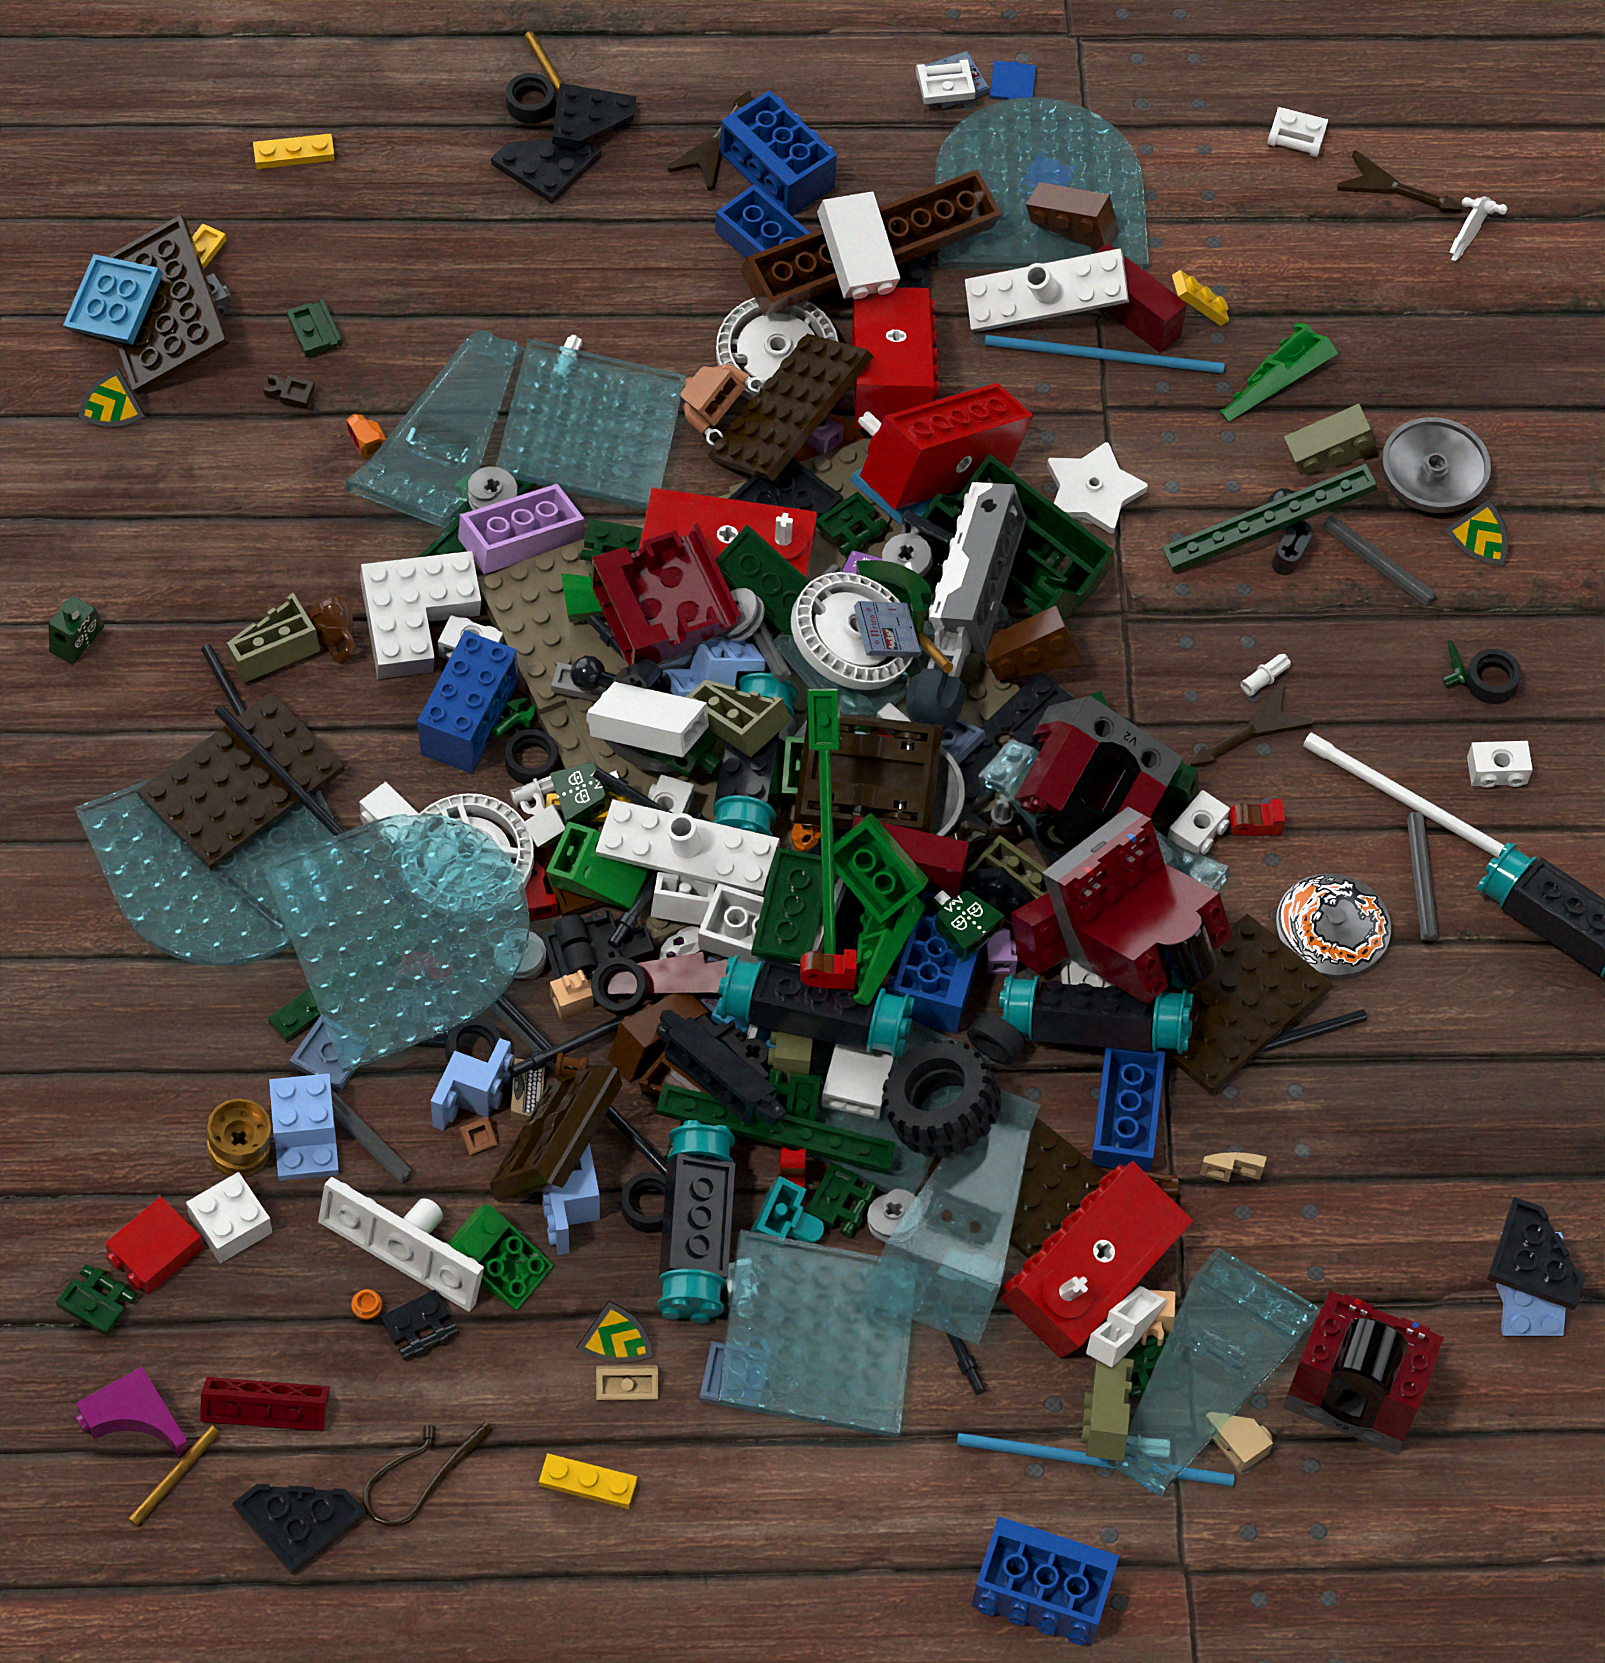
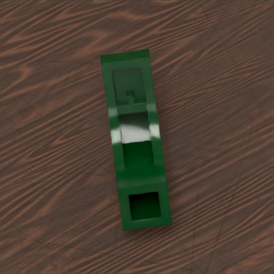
(903, 584)

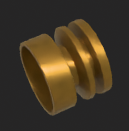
(237, 1124)

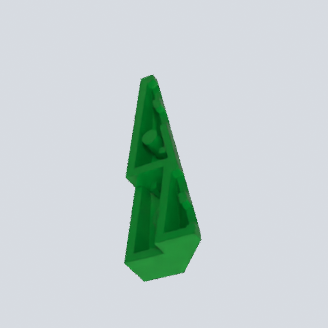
(1291, 361)
(579, 597)
(881, 944)

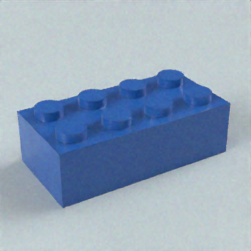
(756, 223)
(1127, 1108)

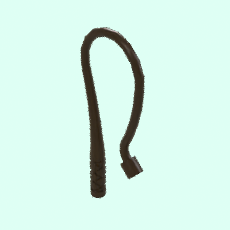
(429, 1435)

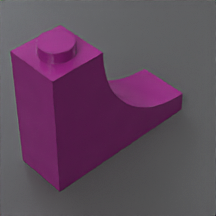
(130, 1406)

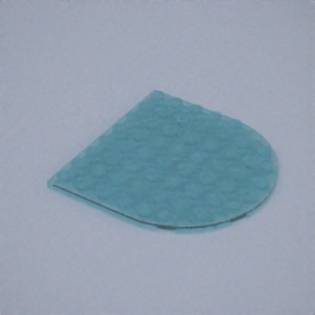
(1044, 142)
(176, 899)
(402, 929)

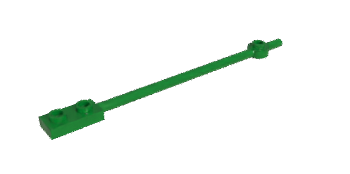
(825, 736)

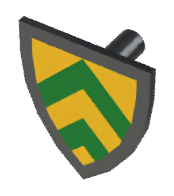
(110, 402)
(1481, 534)
(616, 1337)

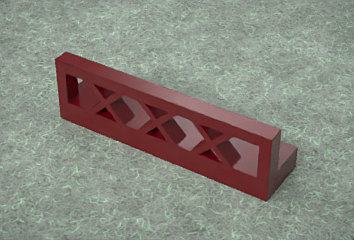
(268, 1405)

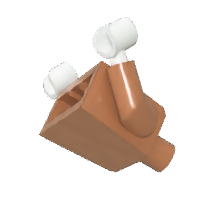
(711, 395)

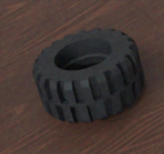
(928, 1071)

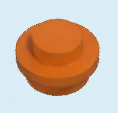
(366, 1304)

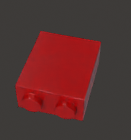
(153, 1246)

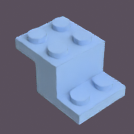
(715, 661)
(472, 1085)
(304, 1127)
(573, 1203)
(1529, 1314)

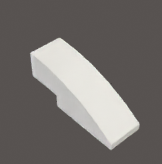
(1124, 1326)

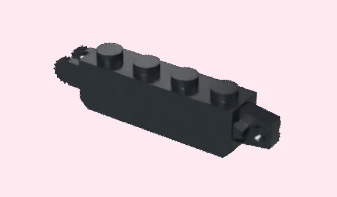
(718, 1070)

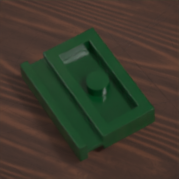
(313, 328)

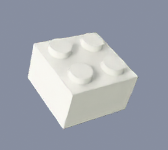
(229, 1217)

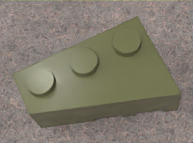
(1332, 441)
(274, 642)
(741, 717)
(1016, 862)
(790, 1055)
(1107, 1411)

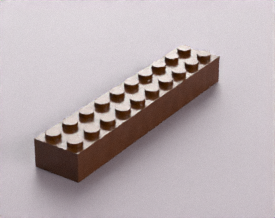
(913, 227)

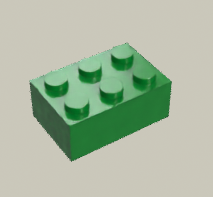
(877, 868)

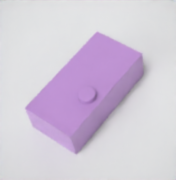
(520, 528)

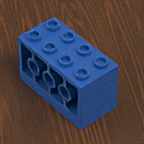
(778, 153)
(468, 701)
(933, 974)
(1044, 1581)

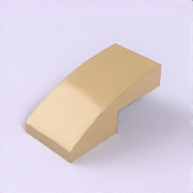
(1221, 1165)

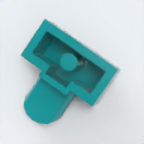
(784, 1216)

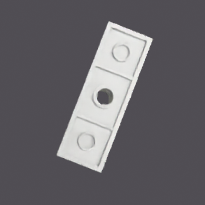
(1047, 290)
(687, 847)
(403, 1241)

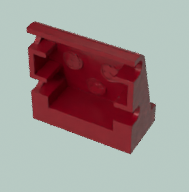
(663, 596)

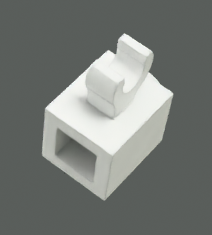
(546, 824)

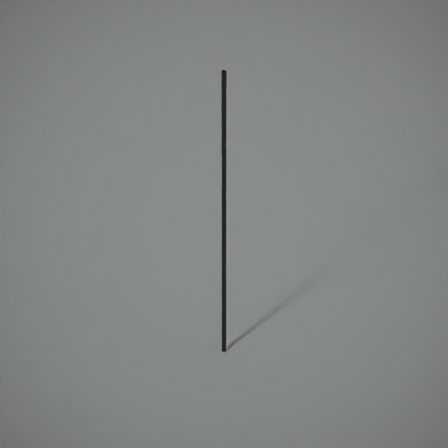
(503, 1002)

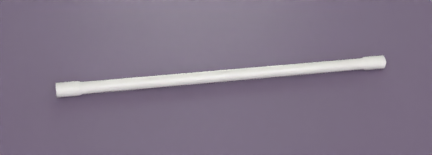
(1328, 751)

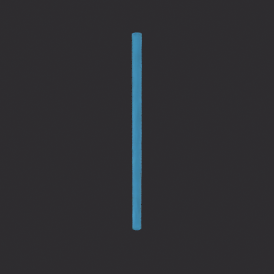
(1105, 354)
(1077, 1457)

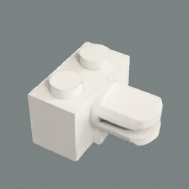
(681, 898)

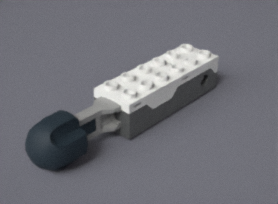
(968, 597)

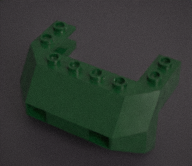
(1044, 543)

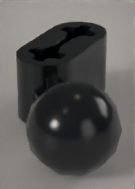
(1300, 530)
(589, 674)

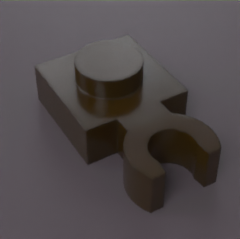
(292, 392)

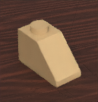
(1243, 1442)

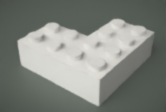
(408, 595)
(733, 921)

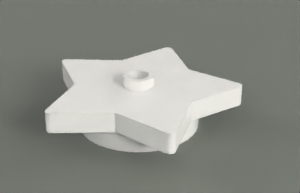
(1094, 487)

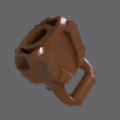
(334, 624)

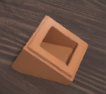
(477, 1135)

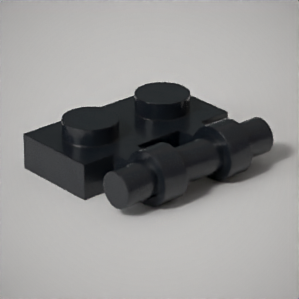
(415, 1318)

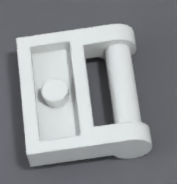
(945, 87)
(1297, 131)

